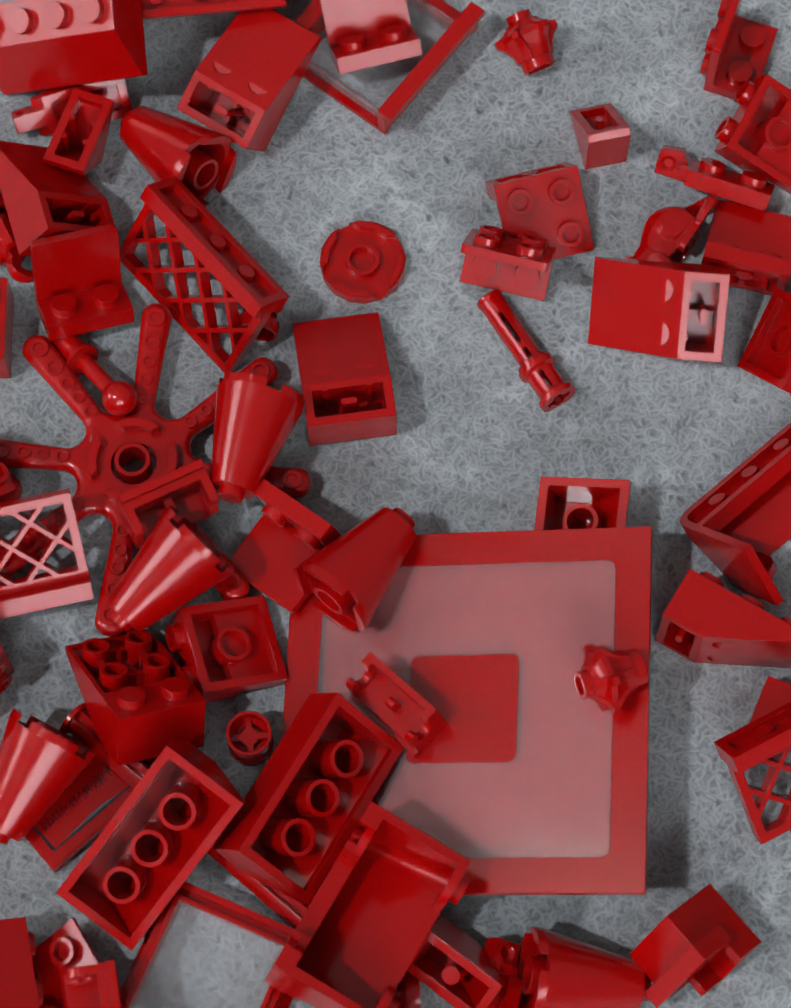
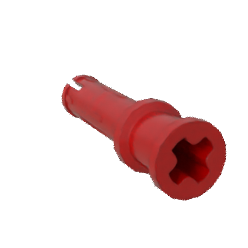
(531, 369)

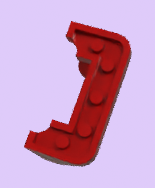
(369, 915)

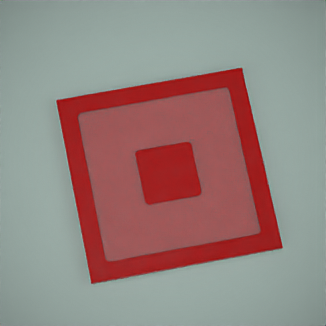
(490, 635)

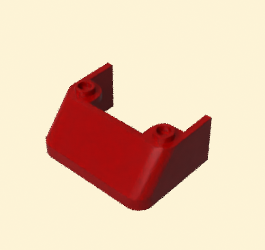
(747, 518)

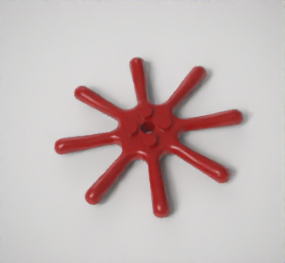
(116, 440)

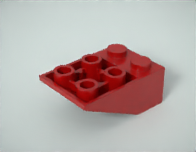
(250, 77)
(46, 198)
(659, 308)
(345, 379)
(721, 627)
(136, 695)

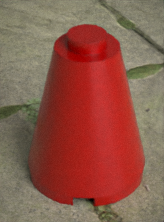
(179, 149)
(249, 432)
(358, 568)
(166, 573)
(34, 772)
(576, 974)

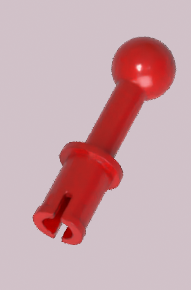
(117, 396)

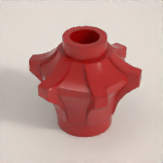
(528, 41)
(609, 676)

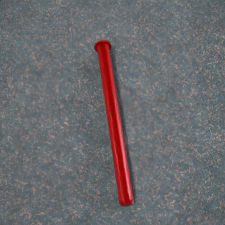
(82, 728)

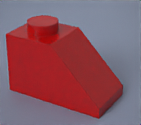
(456, 967)

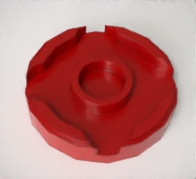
(361, 275)

